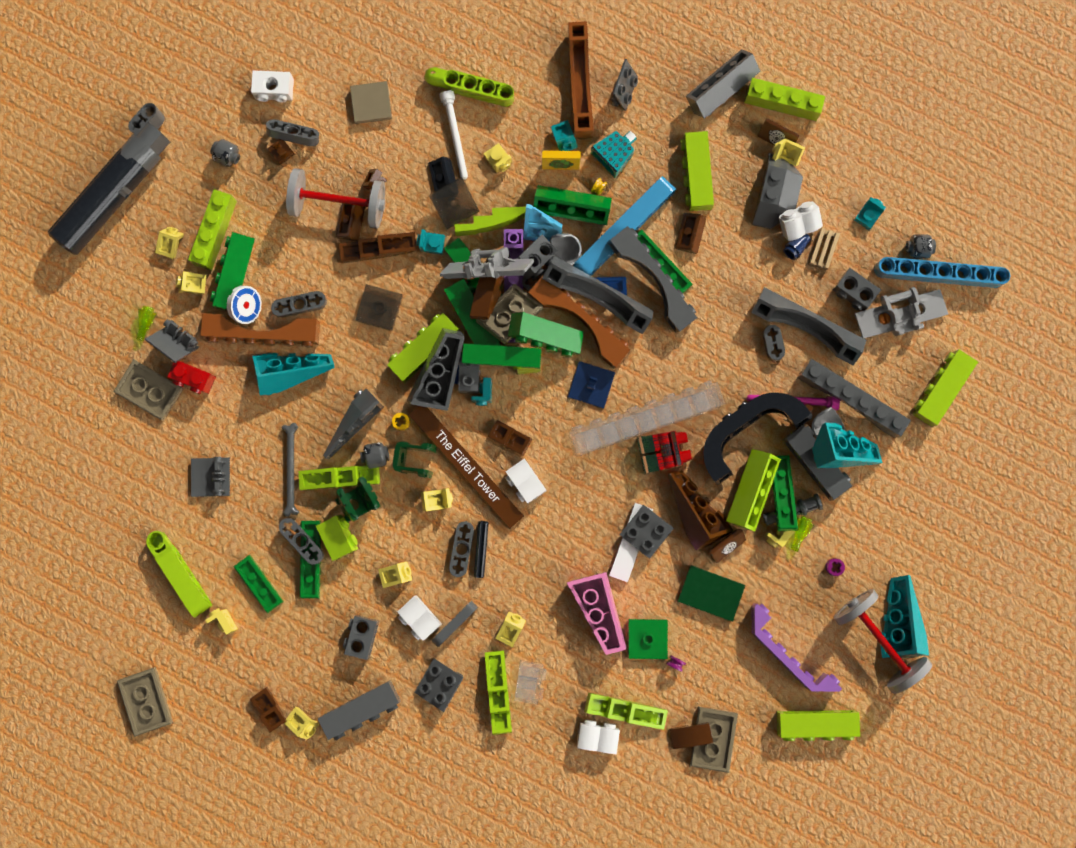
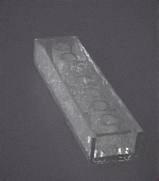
(646, 419)

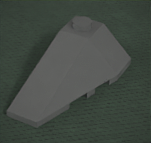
(359, 413)

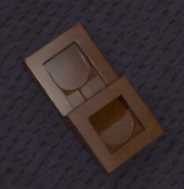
(510, 438)
(269, 710)
(691, 736)

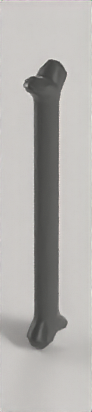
(290, 431)

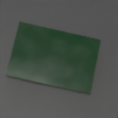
(711, 593)

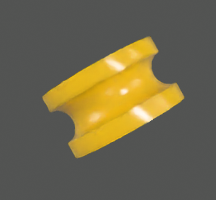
(598, 187)
(399, 416)

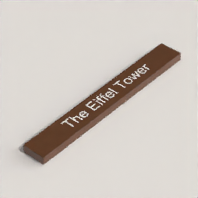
(466, 466)

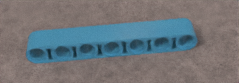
(633, 218)
(951, 276)

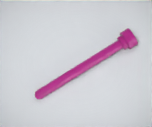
(828, 402)

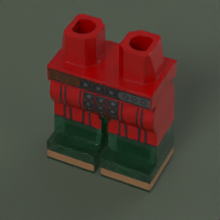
(668, 448)

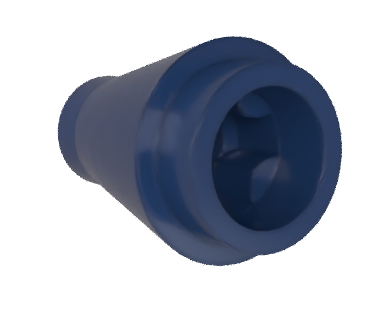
(796, 247)

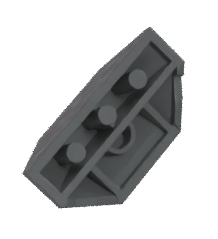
(777, 193)

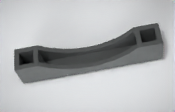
(573, 279)
(676, 310)
(839, 340)
(874, 410)

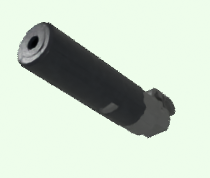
(113, 182)

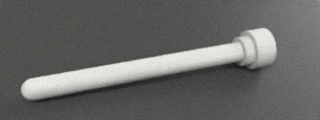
(447, 99)

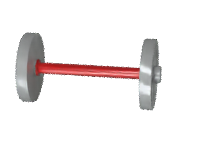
(297, 193)
(908, 674)

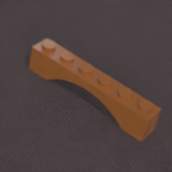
(580, 80)
(300, 331)
(609, 347)

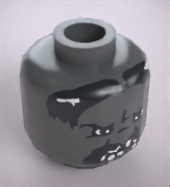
(225, 153)
(921, 246)
(375, 455)

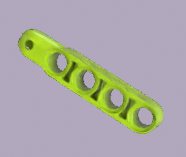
(442, 76)
(178, 573)

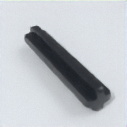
(481, 547)

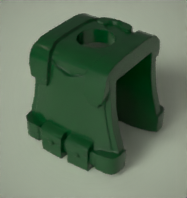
(400, 457)
(363, 495)

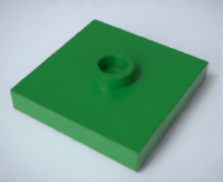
(647, 638)

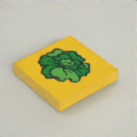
(561, 160)

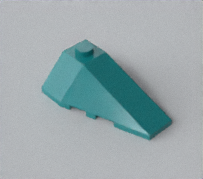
(282, 372)
(842, 449)
(903, 621)

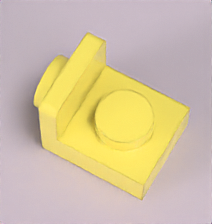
(498, 158)
(168, 242)
(191, 283)
(780, 541)
(395, 574)
(225, 622)
(510, 629)
(301, 724)

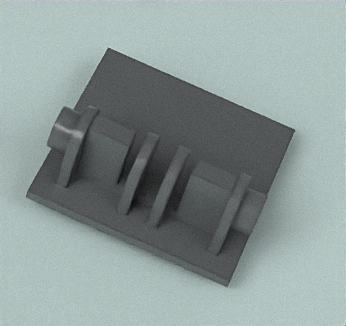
(624, 86)
(173, 341)
(210, 477)
(646, 531)
(439, 684)

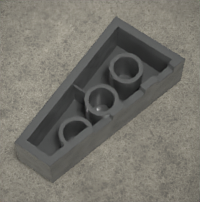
(438, 374)

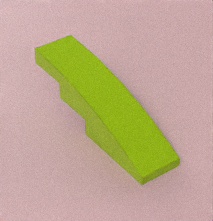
(500, 218)
(337, 477)
(498, 692)
(626, 711)

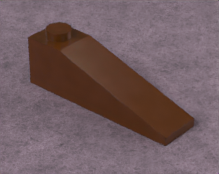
(698, 518)

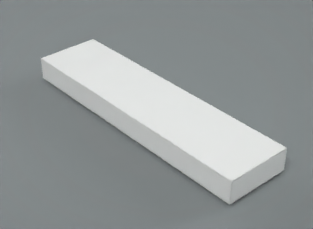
(626, 554)

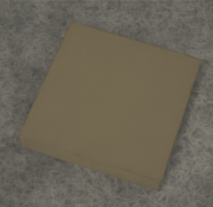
(371, 102)

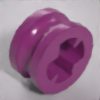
(841, 568)
(676, 663)

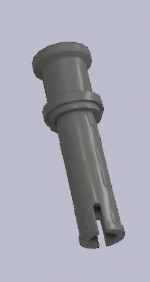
(802, 507)

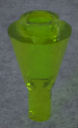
(145, 318)
(804, 527)

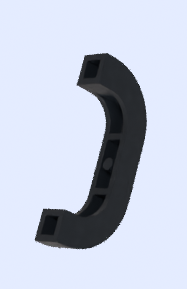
(741, 419)

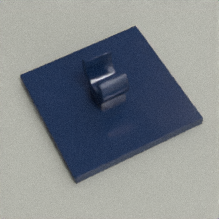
(591, 384)

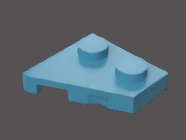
(539, 223)

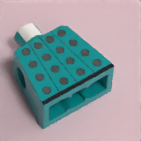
(614, 151)

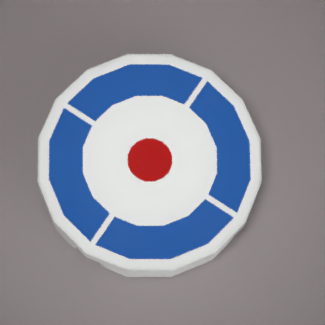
(244, 304)

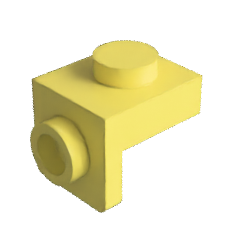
(788, 151)
(436, 500)

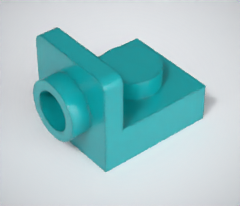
(564, 136)
(870, 213)
(430, 242)
(486, 389)

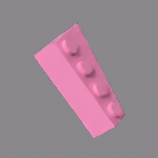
(599, 609)

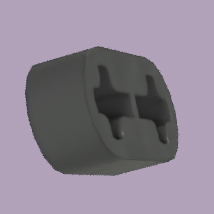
(778, 342)

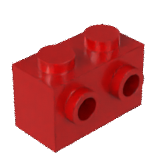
(191, 376)

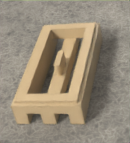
(835, 238)

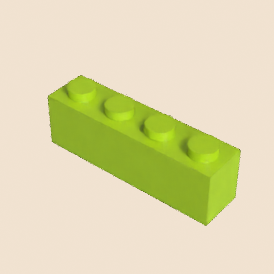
(784, 99)
(698, 171)
(212, 230)
(416, 352)
(944, 388)
(753, 490)
(818, 724)

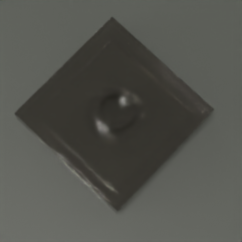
(454, 203)
(379, 307)

